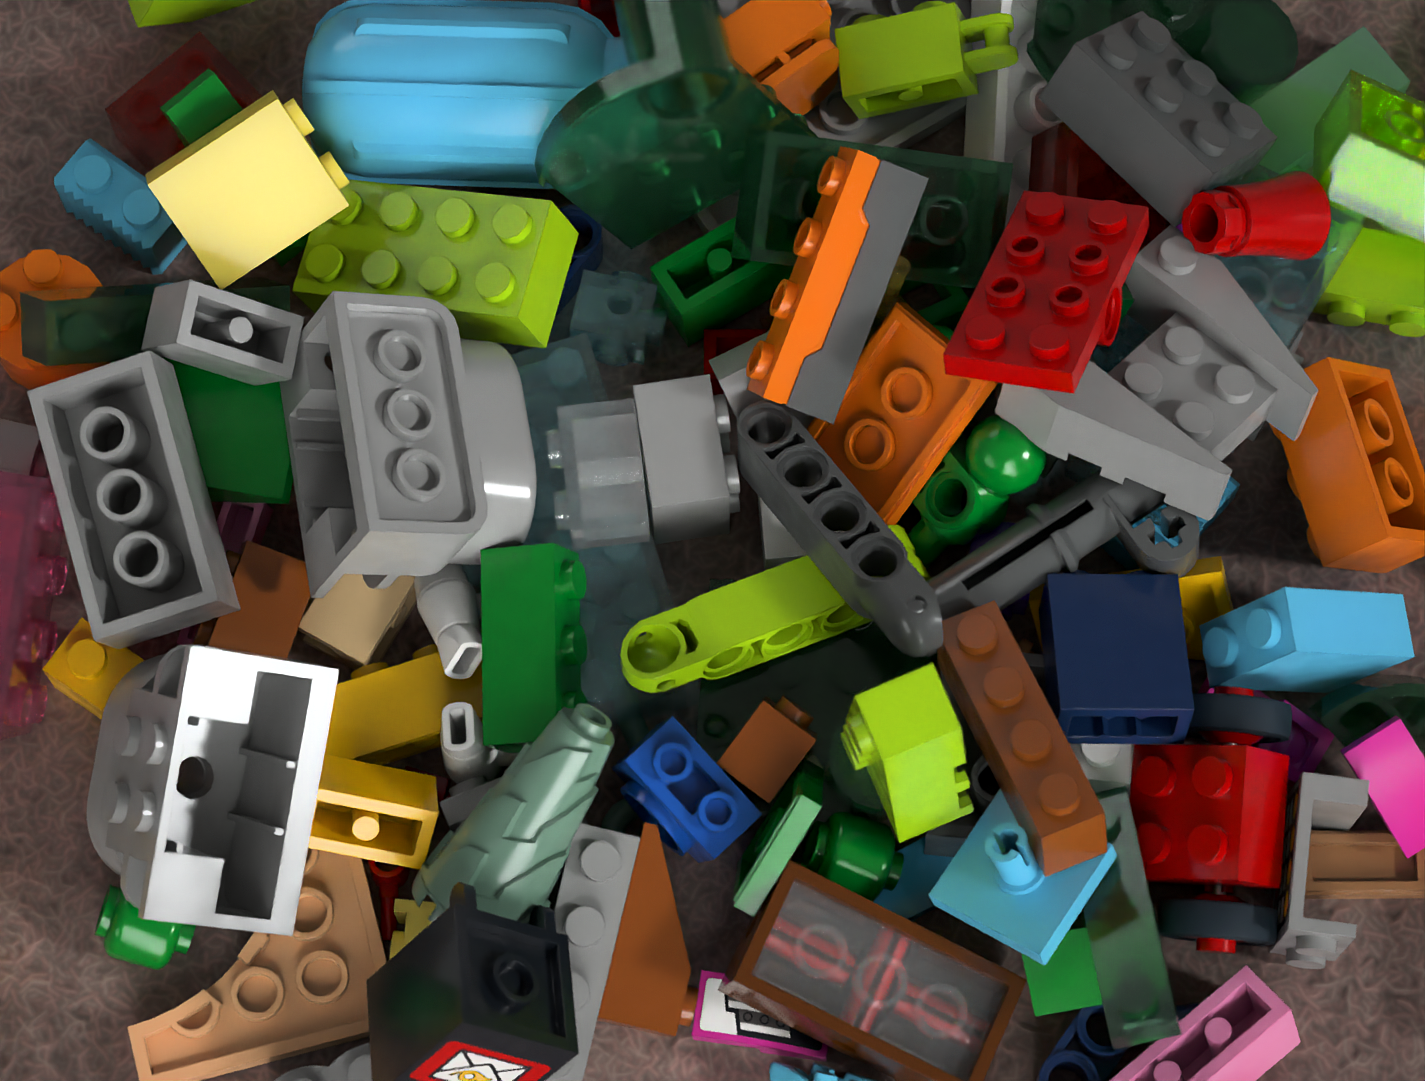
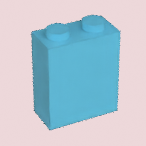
(1306, 640)

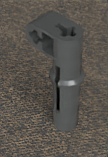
(1063, 533)

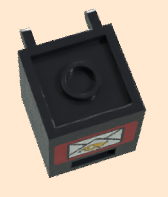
(474, 999)

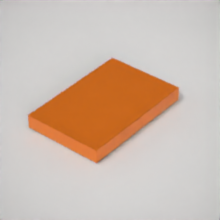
(899, 413)

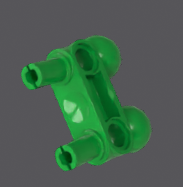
(990, 467)

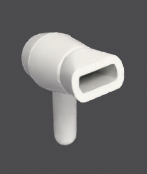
(452, 617)
(464, 749)

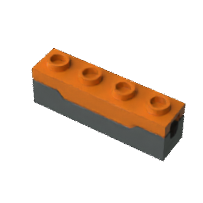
(835, 283)

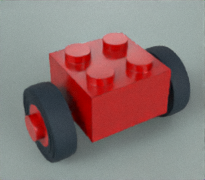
(1216, 818)

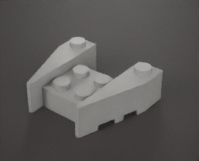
(1182, 393)

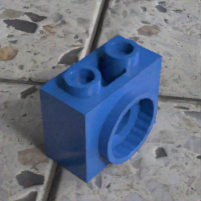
(683, 793)

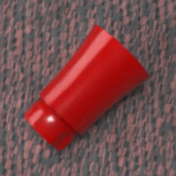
(1261, 218)

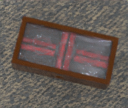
(871, 982)

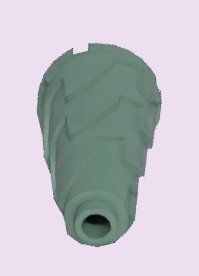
(524, 824)

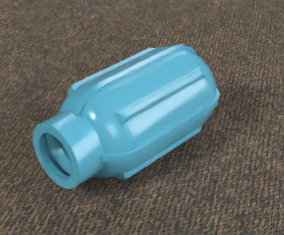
(448, 86)

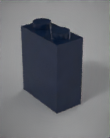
(1116, 657)

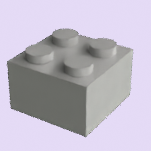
(683, 461)

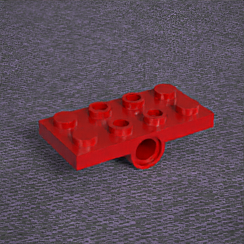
(1048, 292)

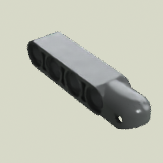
(815, 501)

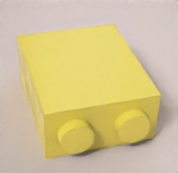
(249, 188)

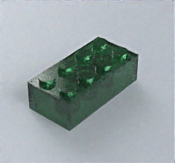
(950, 232)

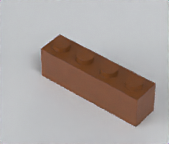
(1021, 739)

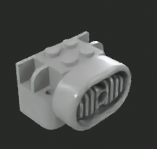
(407, 445)
(238, 823)

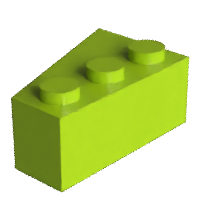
(911, 751)

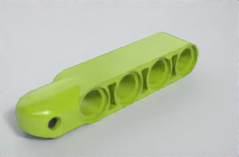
(741, 625)

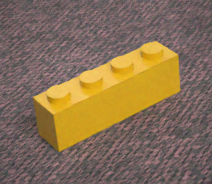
(397, 708)

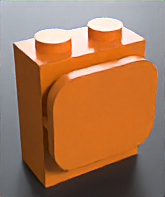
(787, 49)

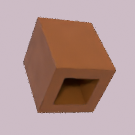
(769, 746)

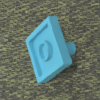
(1003, 891)

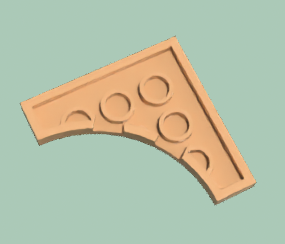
(282, 990)

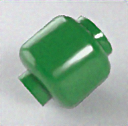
(854, 854)
(138, 939)

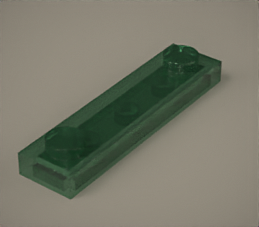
(1127, 937)

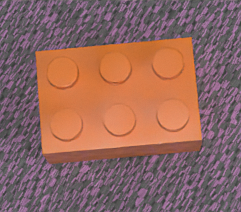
(1358, 471)

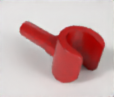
(388, 891)

